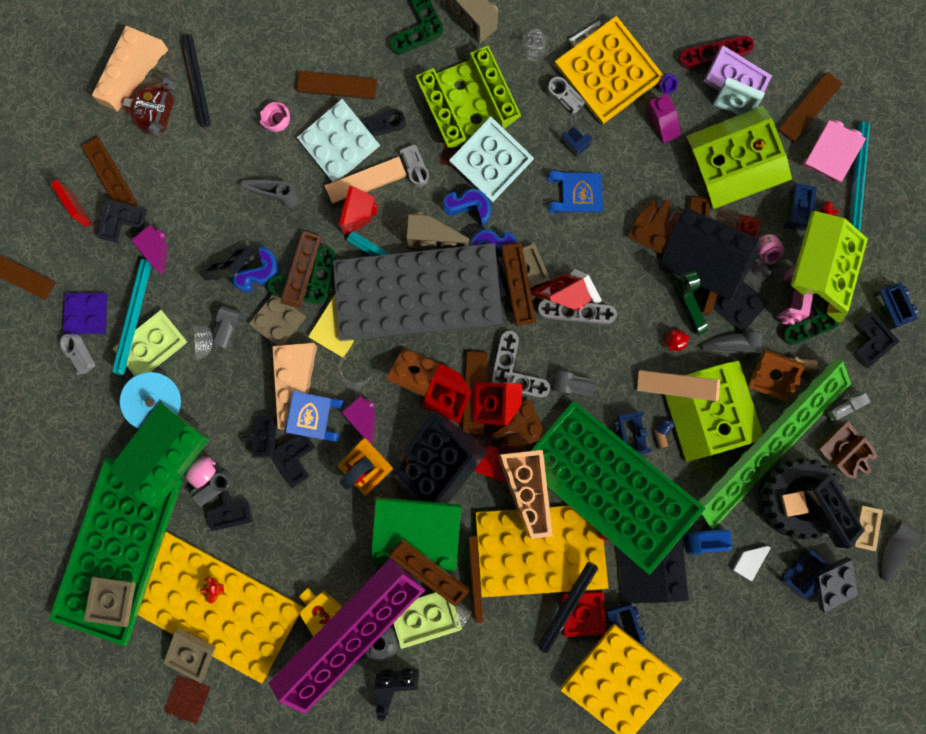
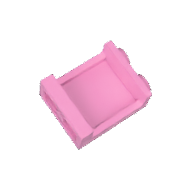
(834, 151)
(800, 304)

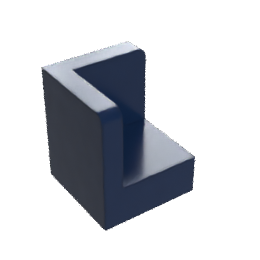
(576, 141)

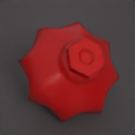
(828, 208)
(676, 340)
(211, 589)

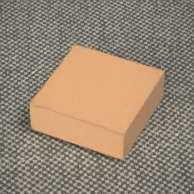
(794, 504)

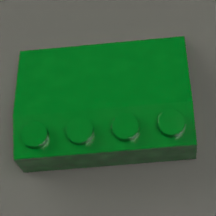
(158, 455)
(425, 525)

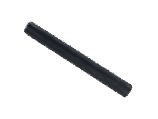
(196, 80)
(567, 607)

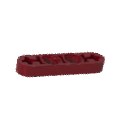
(713, 49)

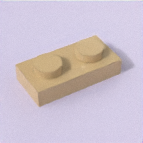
(870, 520)

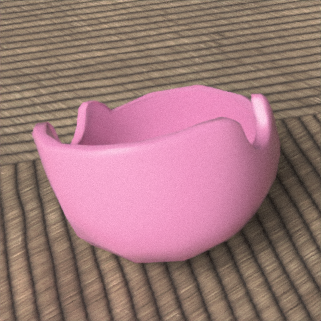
(280, 113)
(200, 471)

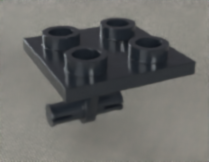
(389, 682)

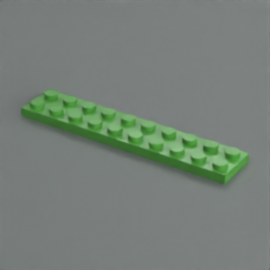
(774, 443)

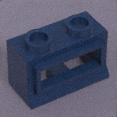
(891, 307)
(640, 432)
(808, 587)
(633, 616)

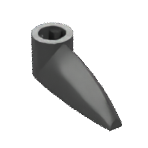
(275, 190)
(743, 344)
(898, 547)

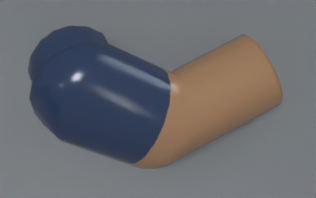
(661, 432)

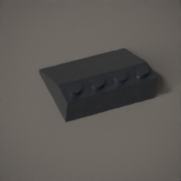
(712, 250)
(437, 461)
(663, 585)

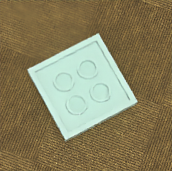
(338, 141)
(491, 159)

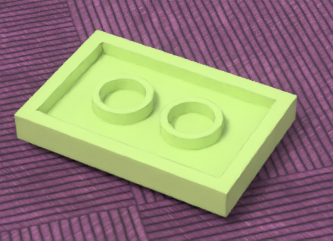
(153, 344)
(425, 620)

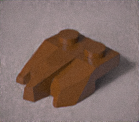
(655, 225)
(521, 431)
(847, 450)

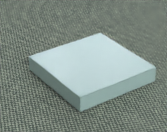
(737, 97)

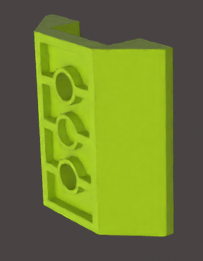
(483, 96)
(745, 169)
(830, 261)
(699, 419)

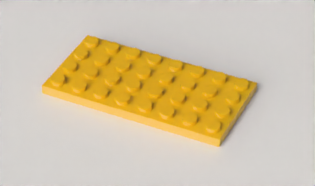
(244, 622)

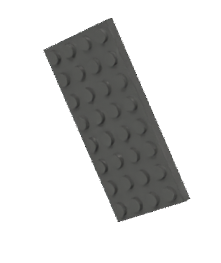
(417, 292)

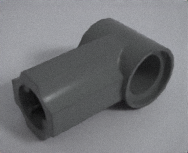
(226, 324)
(572, 384)
(211, 488)

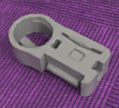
(569, 98)
(414, 163)
(79, 355)
(849, 406)

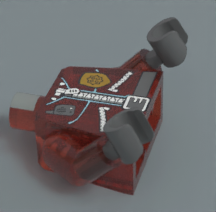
(152, 106)

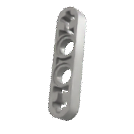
(577, 315)

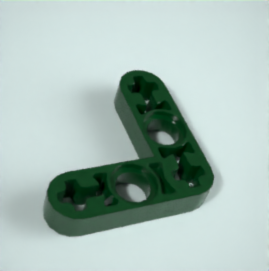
(422, 29)
(315, 283)
(684, 288)
(821, 314)

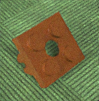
(403, 377)
(785, 384)

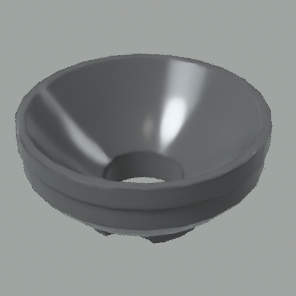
(390, 648)

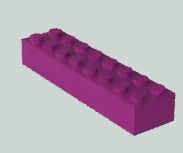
(346, 637)

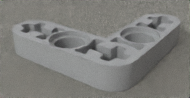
(512, 377)

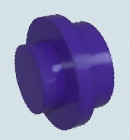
(668, 83)

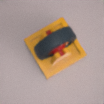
(363, 468)

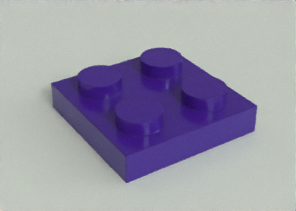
(85, 313)

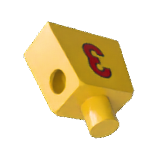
(318, 610)

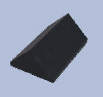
(834, 512)

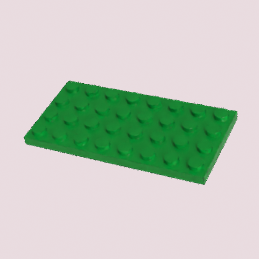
(615, 488)
(116, 543)

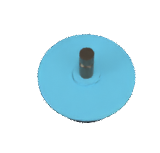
(143, 395)

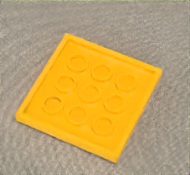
(609, 70)
(621, 682)

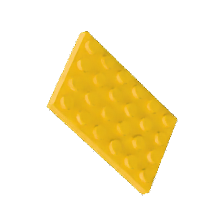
(523, 566)

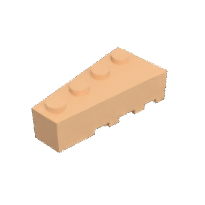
(127, 67)
(292, 373)
(529, 491)

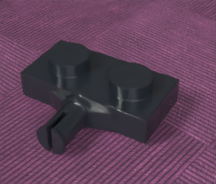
(262, 437)
(229, 514)

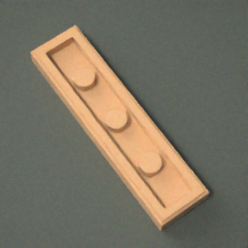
(366, 179)
(678, 385)

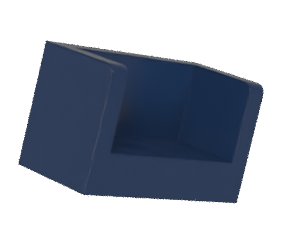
(801, 206)

